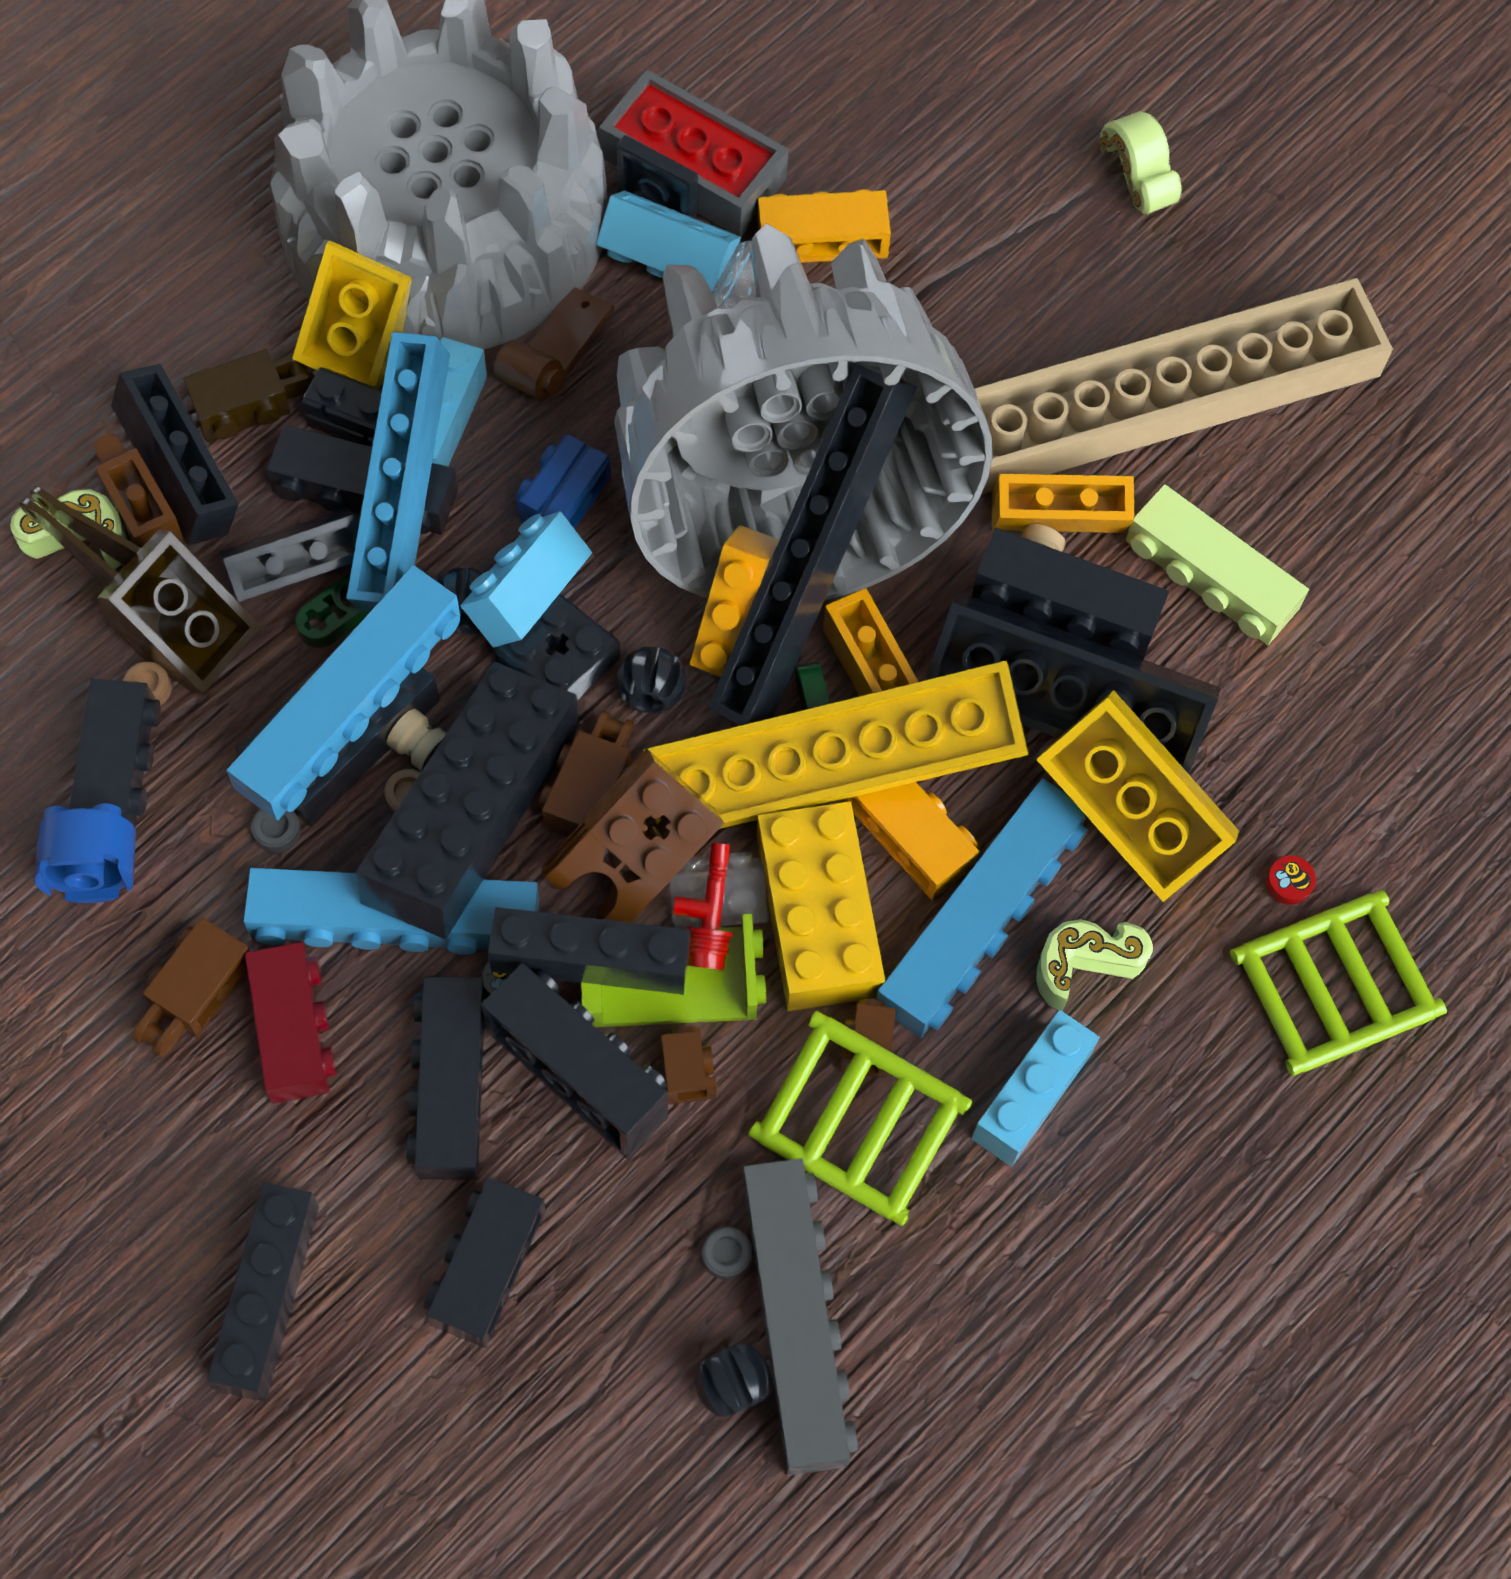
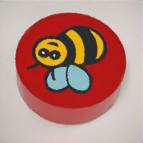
(1291, 880)

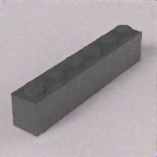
(797, 1318)

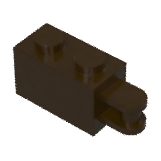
(245, 392)

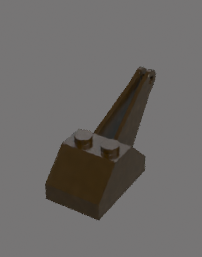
(161, 598)

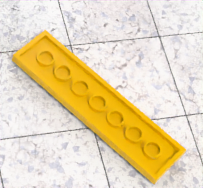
(853, 745)

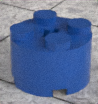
(85, 853)

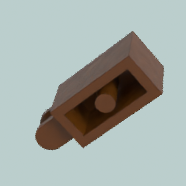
(133, 491)
(585, 773)
(191, 985)

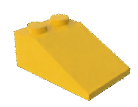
(352, 315)

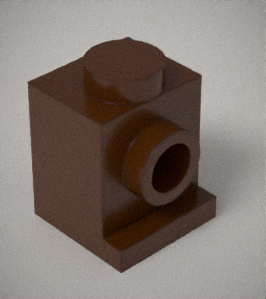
(876, 1024)
(687, 1065)

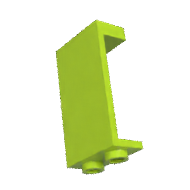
(708, 992)

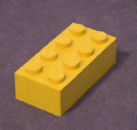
(1138, 796)
(819, 906)

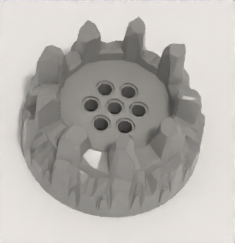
(479, 256)
(743, 397)

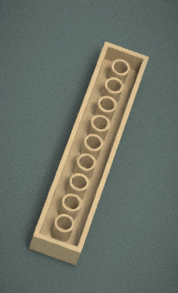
(1183, 381)

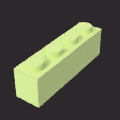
(1216, 565)

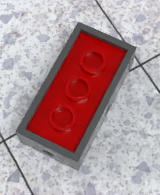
(730, 157)

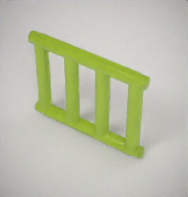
(1341, 1041)
(908, 1078)

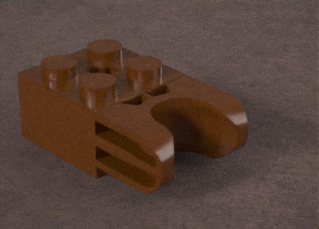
(621, 845)

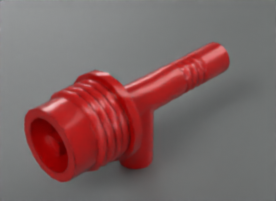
(707, 943)

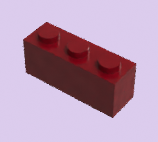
(290, 1022)

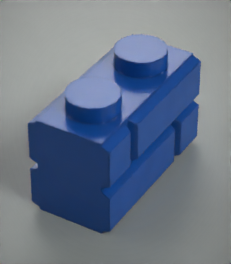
(566, 483)

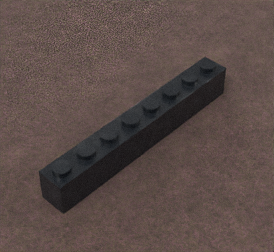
(812, 545)

